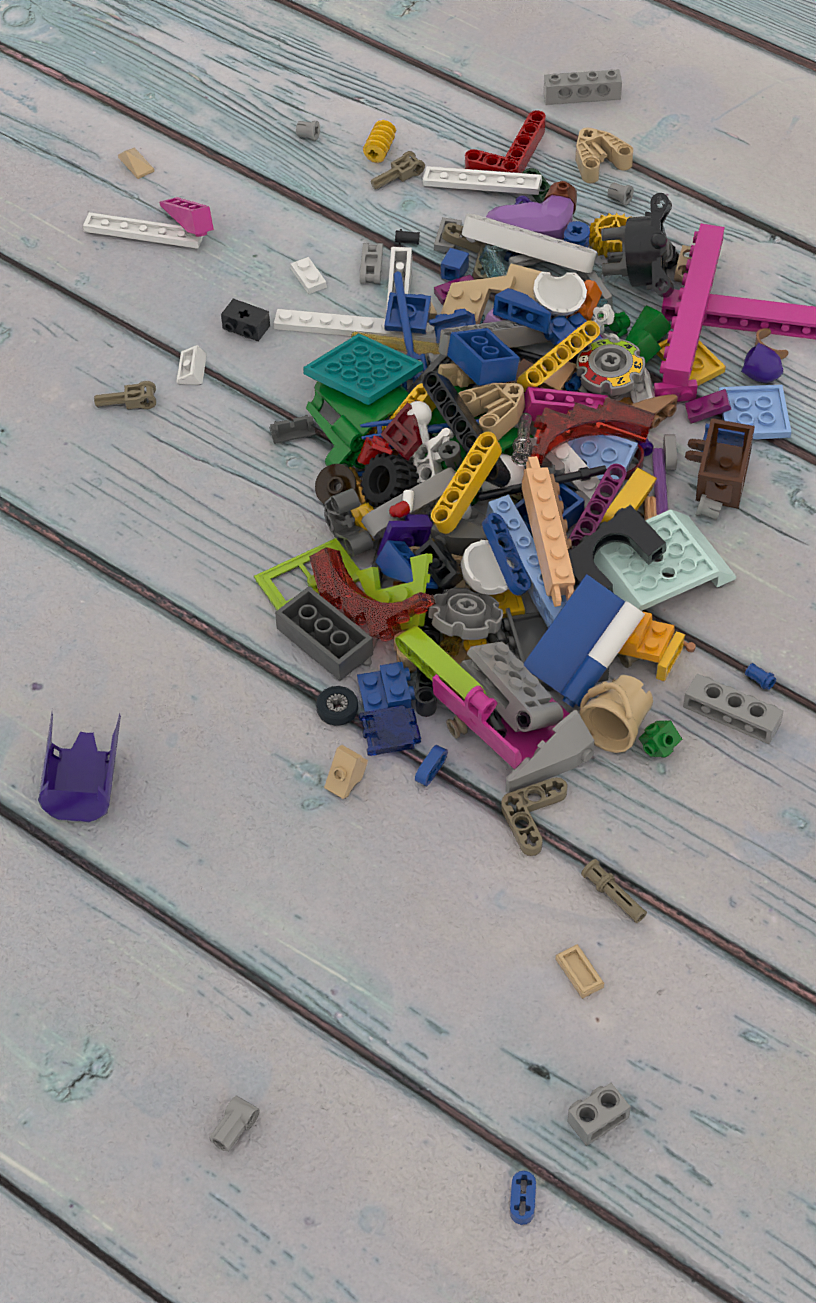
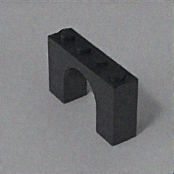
(625, 527)

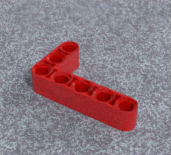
(519, 152)

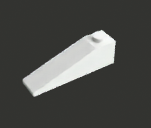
(400, 261)

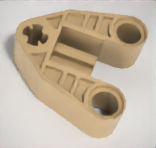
(597, 145)
(500, 401)

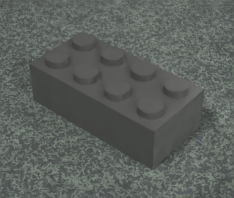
(324, 633)

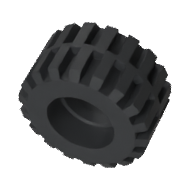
(387, 478)

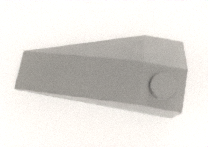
(562, 752)

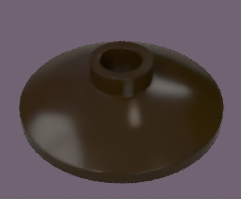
(332, 476)

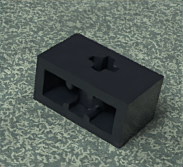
(245, 320)

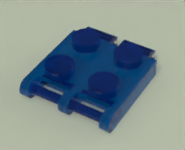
(391, 729)

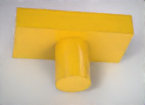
(670, 656)

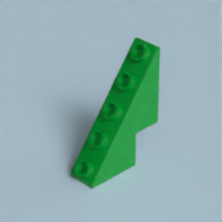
(647, 331)

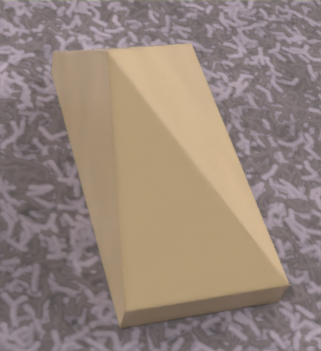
(136, 163)

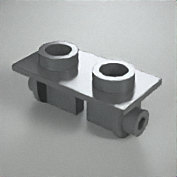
(287, 430)

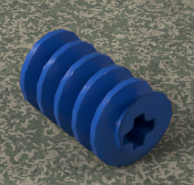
(577, 233)

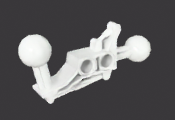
(432, 462)

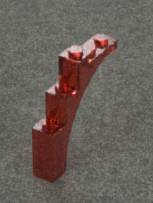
(608, 419)
(342, 592)

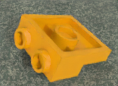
(648, 639)

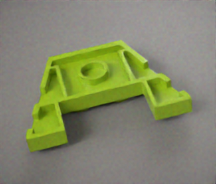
(370, 582)

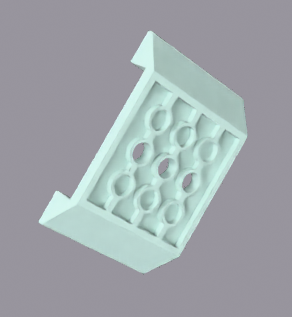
(686, 557)

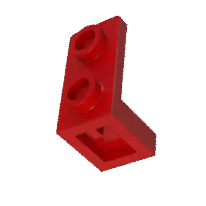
(373, 447)

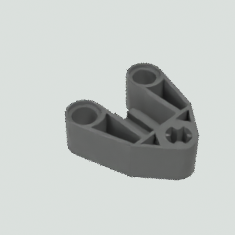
(341, 523)

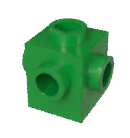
(660, 738)

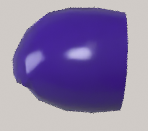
(762, 364)

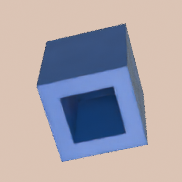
(454, 264)

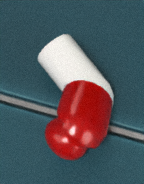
(404, 507)

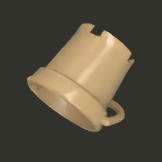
(616, 712)

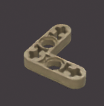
(476, 246)
(524, 806)

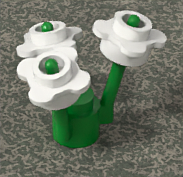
(616, 321)

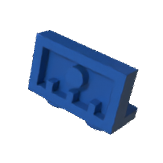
(459, 318)

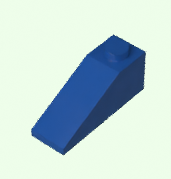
(522, 310)
(396, 562)

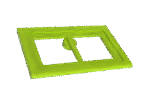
(271, 591)

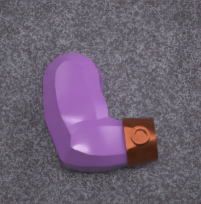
(544, 218)

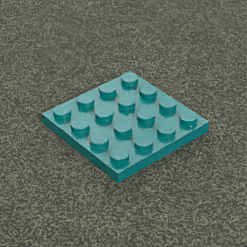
(363, 368)

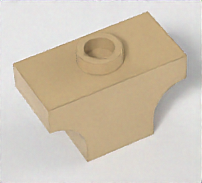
(345, 771)

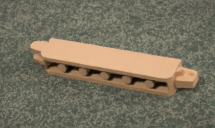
(547, 531)

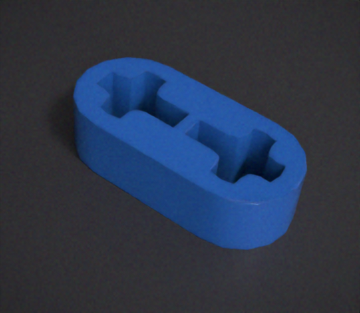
(431, 765)
(528, 1198)

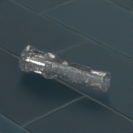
(523, 425)

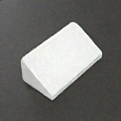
(191, 366)

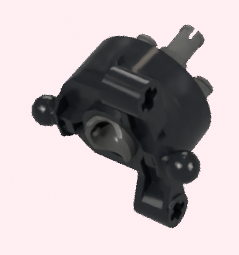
(645, 249)

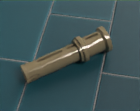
(606, 883)

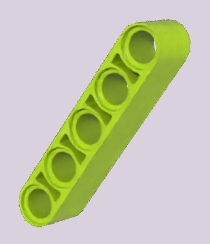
(434, 660)

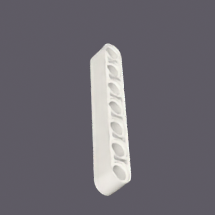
(529, 243)

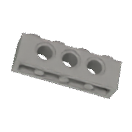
(582, 87)
(719, 704)

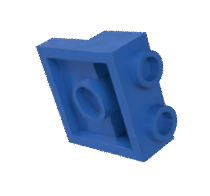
(418, 311)
(561, 327)
(386, 687)

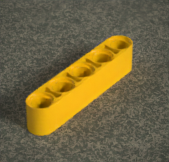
(564, 350)
(466, 492)

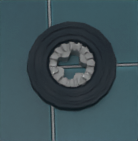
(333, 696)

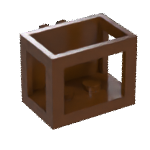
(722, 465)

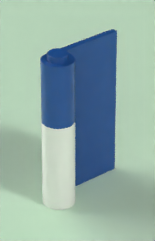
(583, 640)

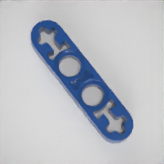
(517, 577)

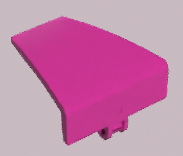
(476, 711)

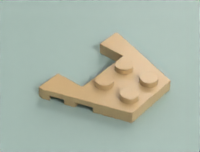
(474, 294)

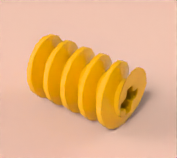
(379, 141)

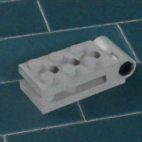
(517, 692)

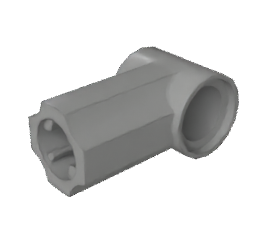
(237, 1117)

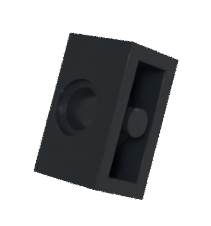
(444, 567)

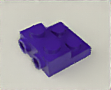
(412, 531)

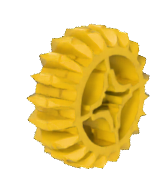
(595, 238)

